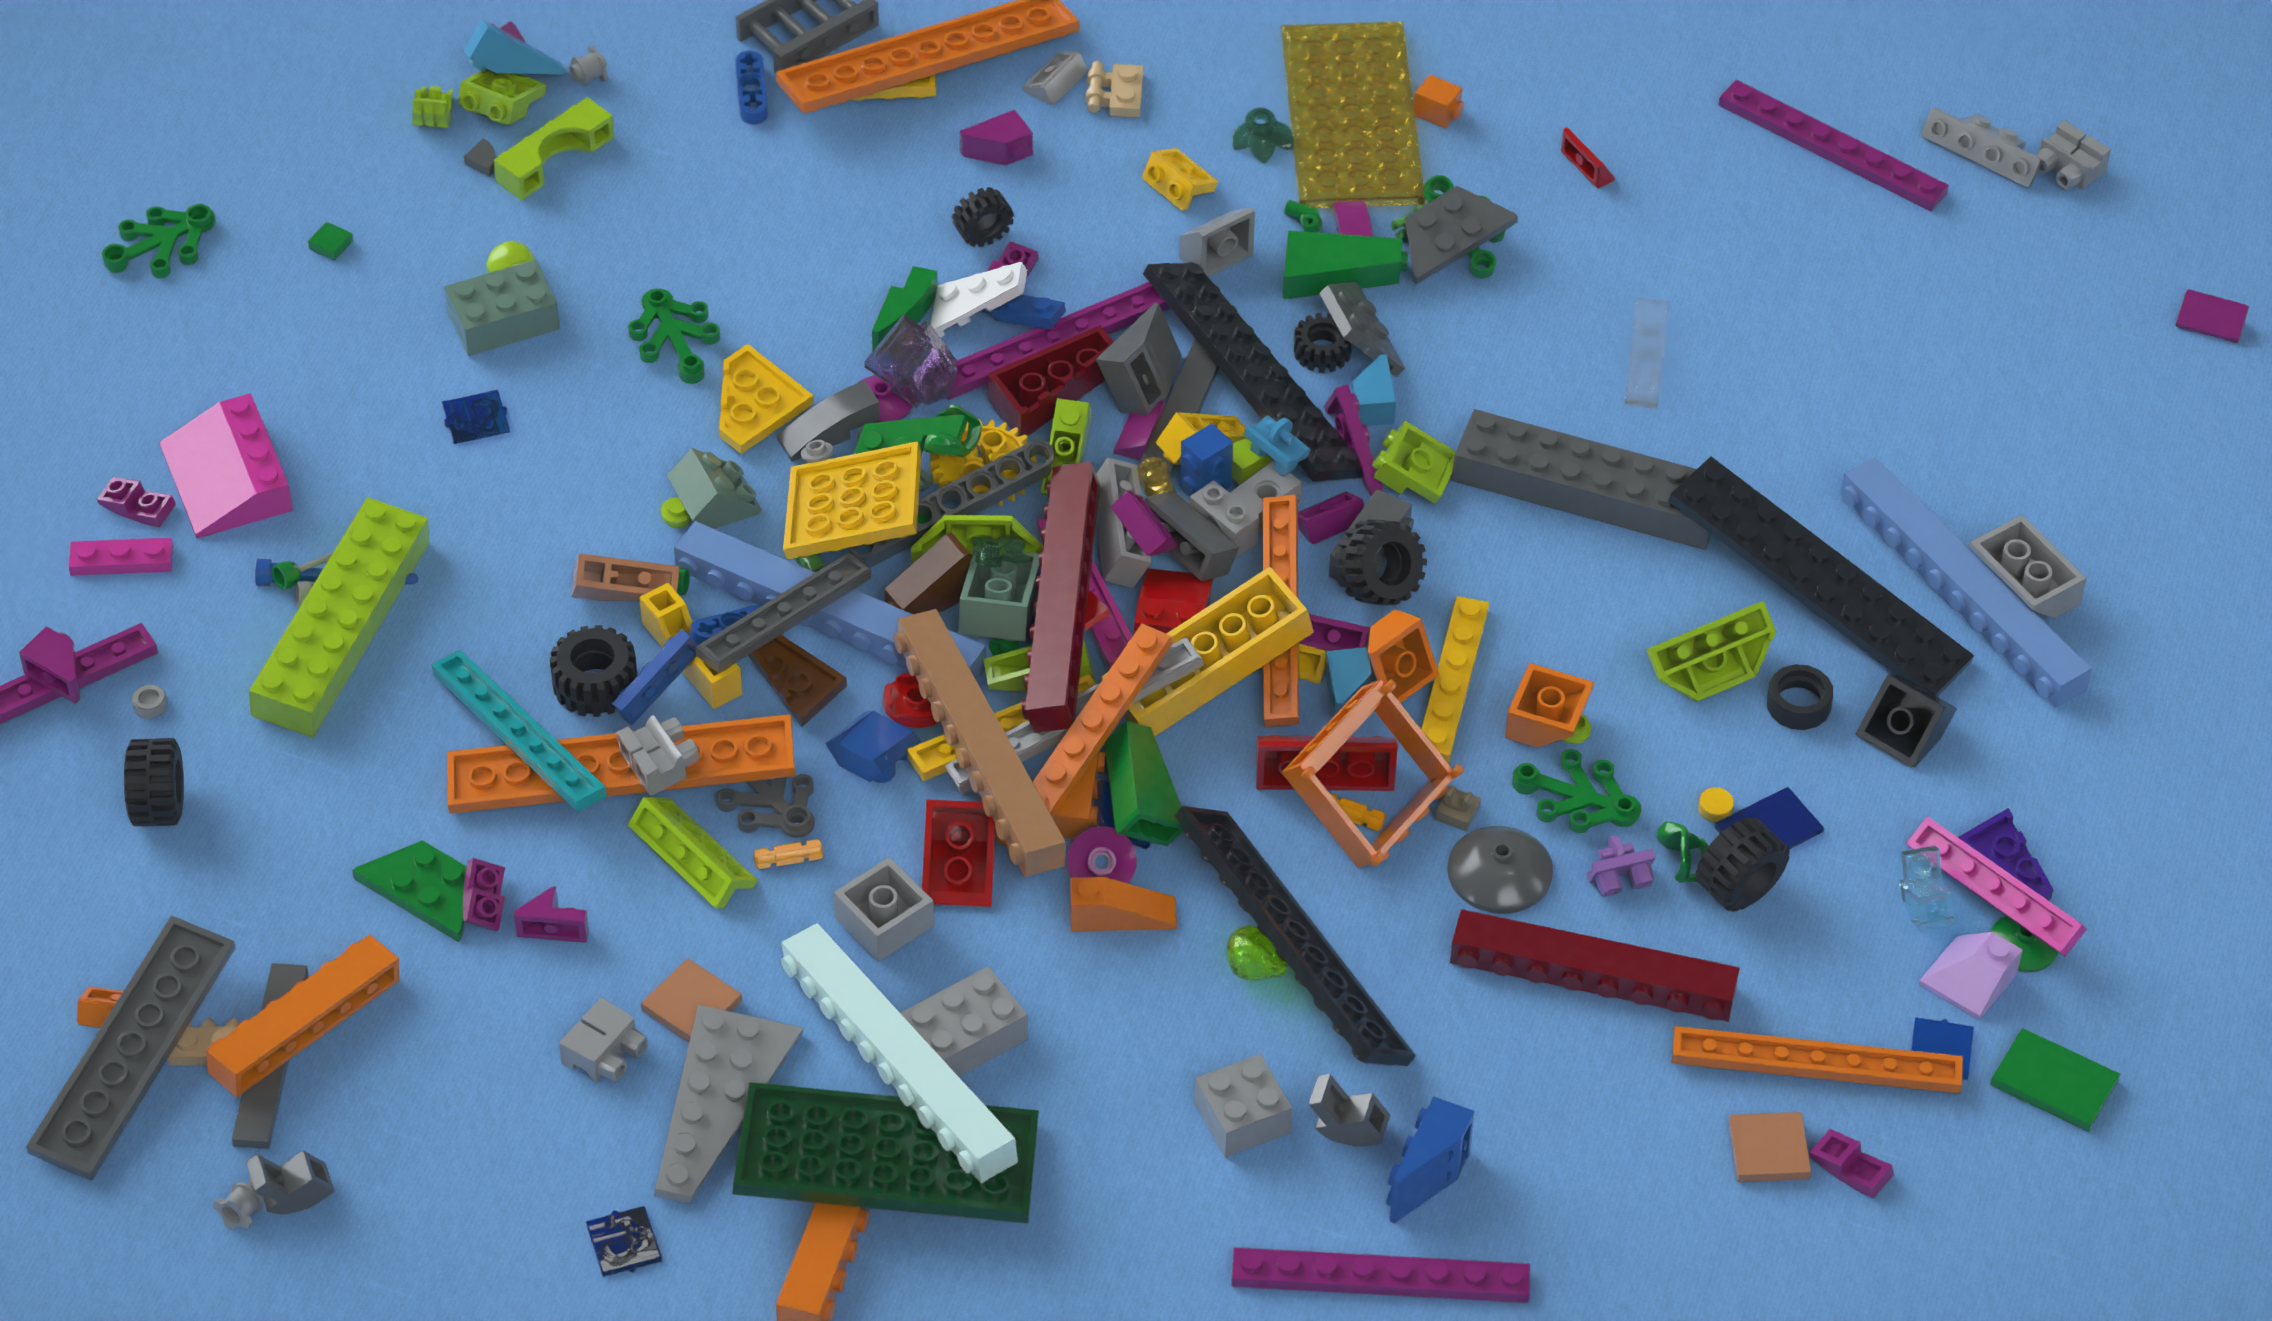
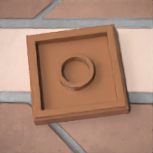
(678, 996)
(1769, 1147)

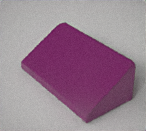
(2212, 315)
(1138, 433)
(1329, 517)
(1143, 524)
(1336, 634)

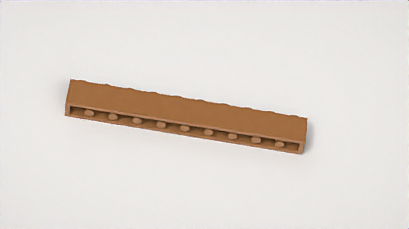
(980, 743)

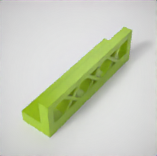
(690, 850)

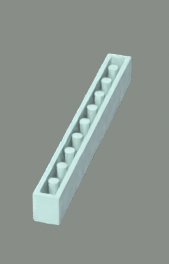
(899, 1053)

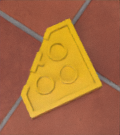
(756, 399)

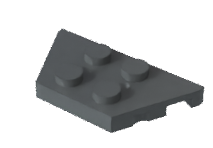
(1451, 229)
(1359, 323)

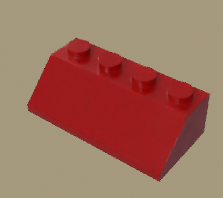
(1355, 766)

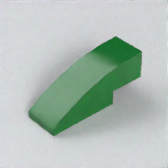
(912, 301)

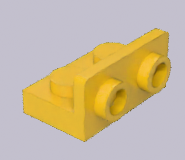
(1177, 177)

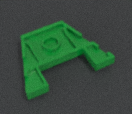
(900, 432)

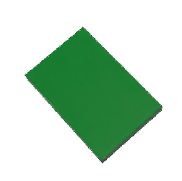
(2055, 1079)

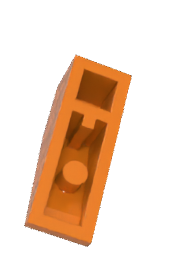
(1118, 906)

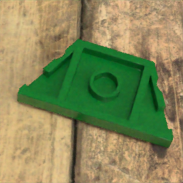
(421, 883)

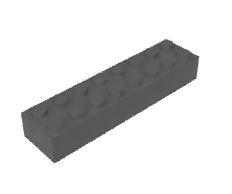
(1575, 477)

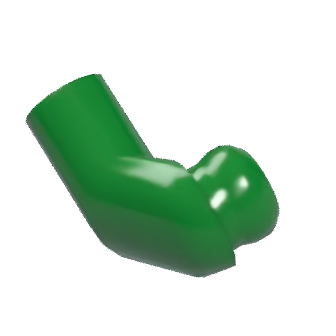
(1308, 216)

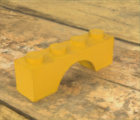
(664, 616)

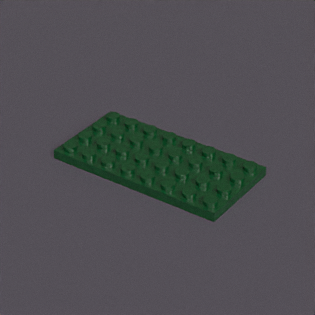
(871, 1155)

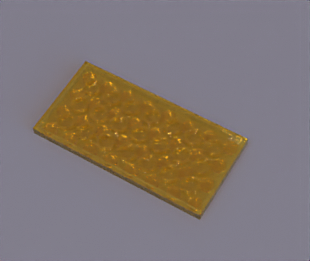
(1352, 114)

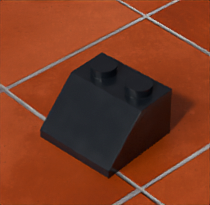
(1905, 720)

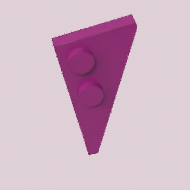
(1353, 432)

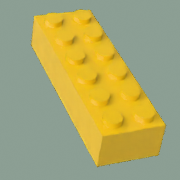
(1233, 641)

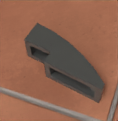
(831, 419)

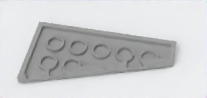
(711, 1099)

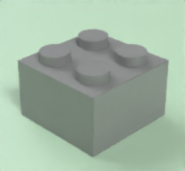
(883, 909)
(1243, 1105)

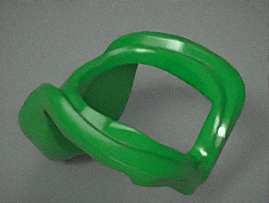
(948, 445)
(1677, 837)

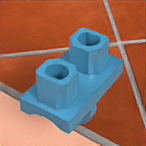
(1275, 440)

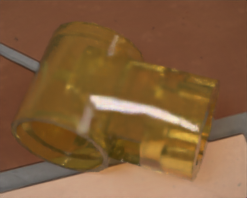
(1155, 477)

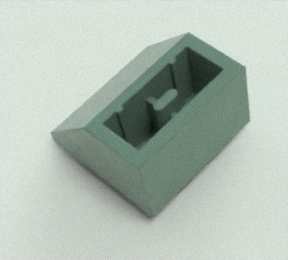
(713, 489)

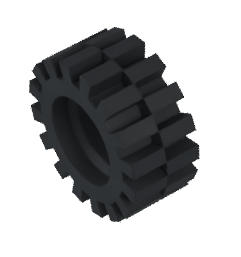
(985, 203)
(1317, 355)

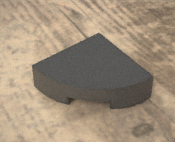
(481, 157)

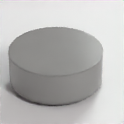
(149, 701)

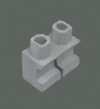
(2073, 157)
(654, 755)
(601, 1041)

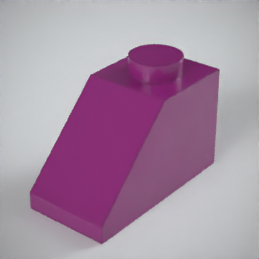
(998, 140)
(53, 663)

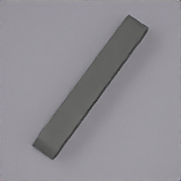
(969, 501)

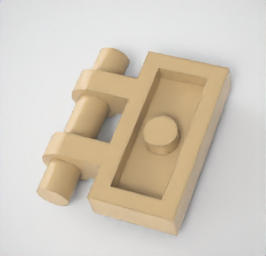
(1125, 86)

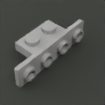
(1983, 144)

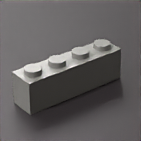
(1120, 555)

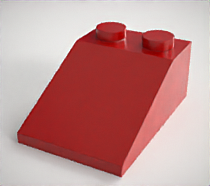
(1170, 599)
(958, 853)

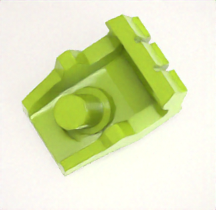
(432, 107)

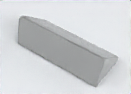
(1056, 77)

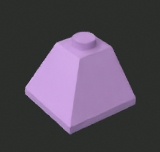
(1973, 971)

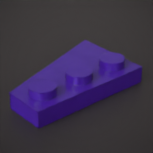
(2007, 848)

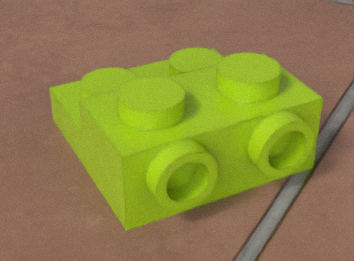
(500, 95)
(1414, 462)

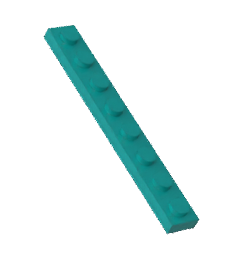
(519, 731)

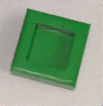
(330, 241)

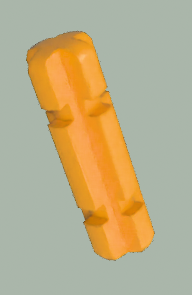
(1360, 814)
(788, 854)

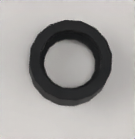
(1800, 677)

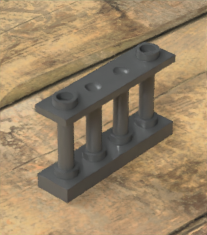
(811, 43)

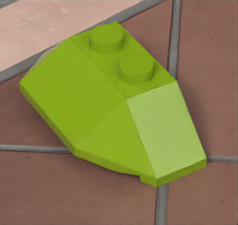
(968, 527)
(1715, 653)

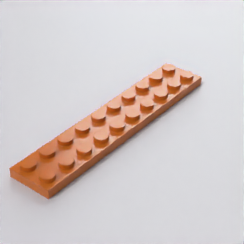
(925, 52)
(727, 753)

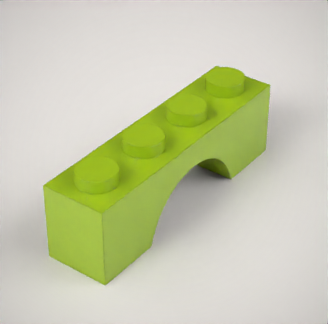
(580, 128)

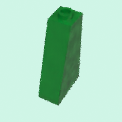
(1327, 259)
(1141, 786)

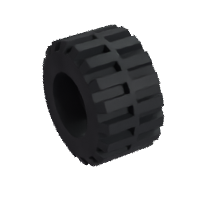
(1402, 567)
(587, 651)
(153, 782)
(1742, 864)

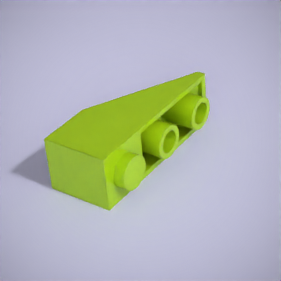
(1069, 434)

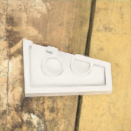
(964, 297)

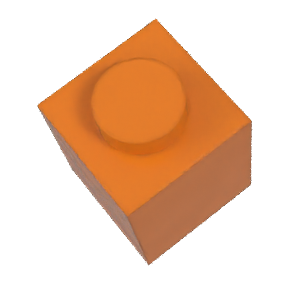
(1438, 101)

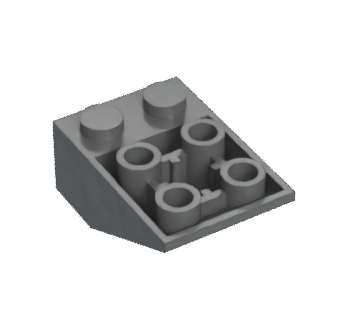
(1141, 363)

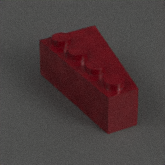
(1029, 388)

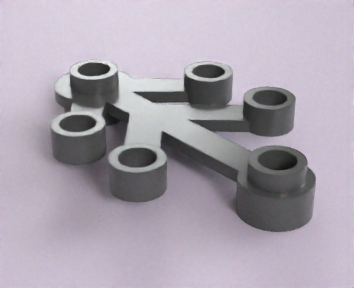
(772, 797)

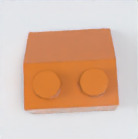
(1401, 653)
(1546, 706)

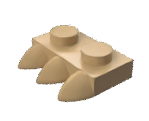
(196, 1040)

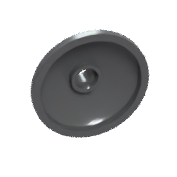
(1497, 881)

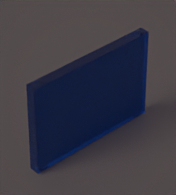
(1782, 815)

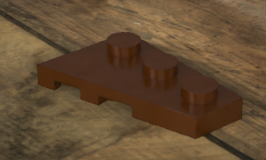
(798, 677)

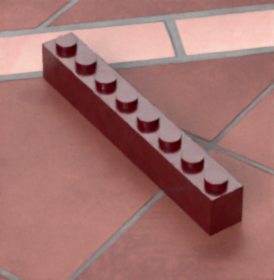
(1594, 965)

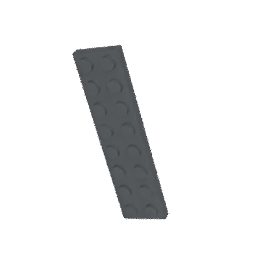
(130, 1048)

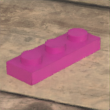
(121, 556)

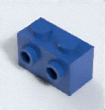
(1206, 458)

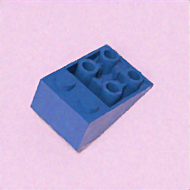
(1430, 1157)

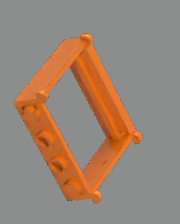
(1336, 732)

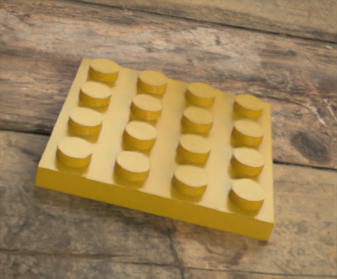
(852, 500)

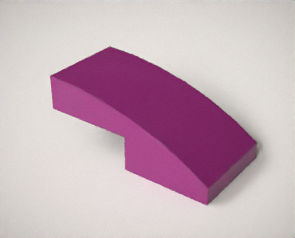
(1352, 218)
(1848, 1163)

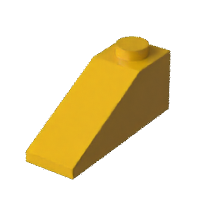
(1186, 424)

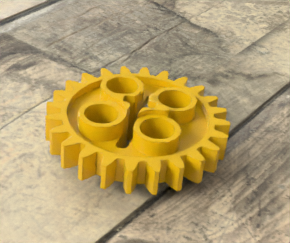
(992, 445)

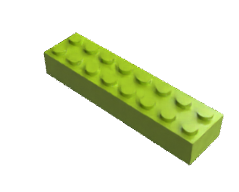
(339, 617)

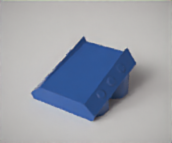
(872, 746)

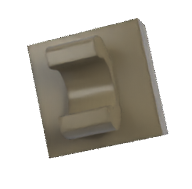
(1458, 808)

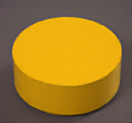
(1715, 804)

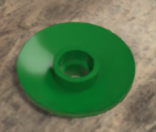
(2035, 953)

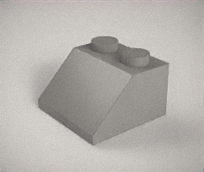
(1220, 241)

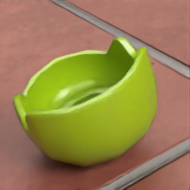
(508, 255)

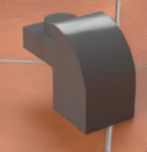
(1345, 1118)
(292, 1186)

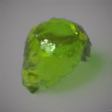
(1253, 955)

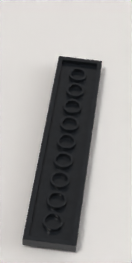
(1252, 366)
(1820, 577)
(1295, 937)

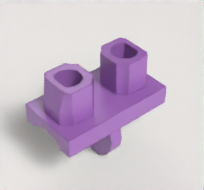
(1607, 871)

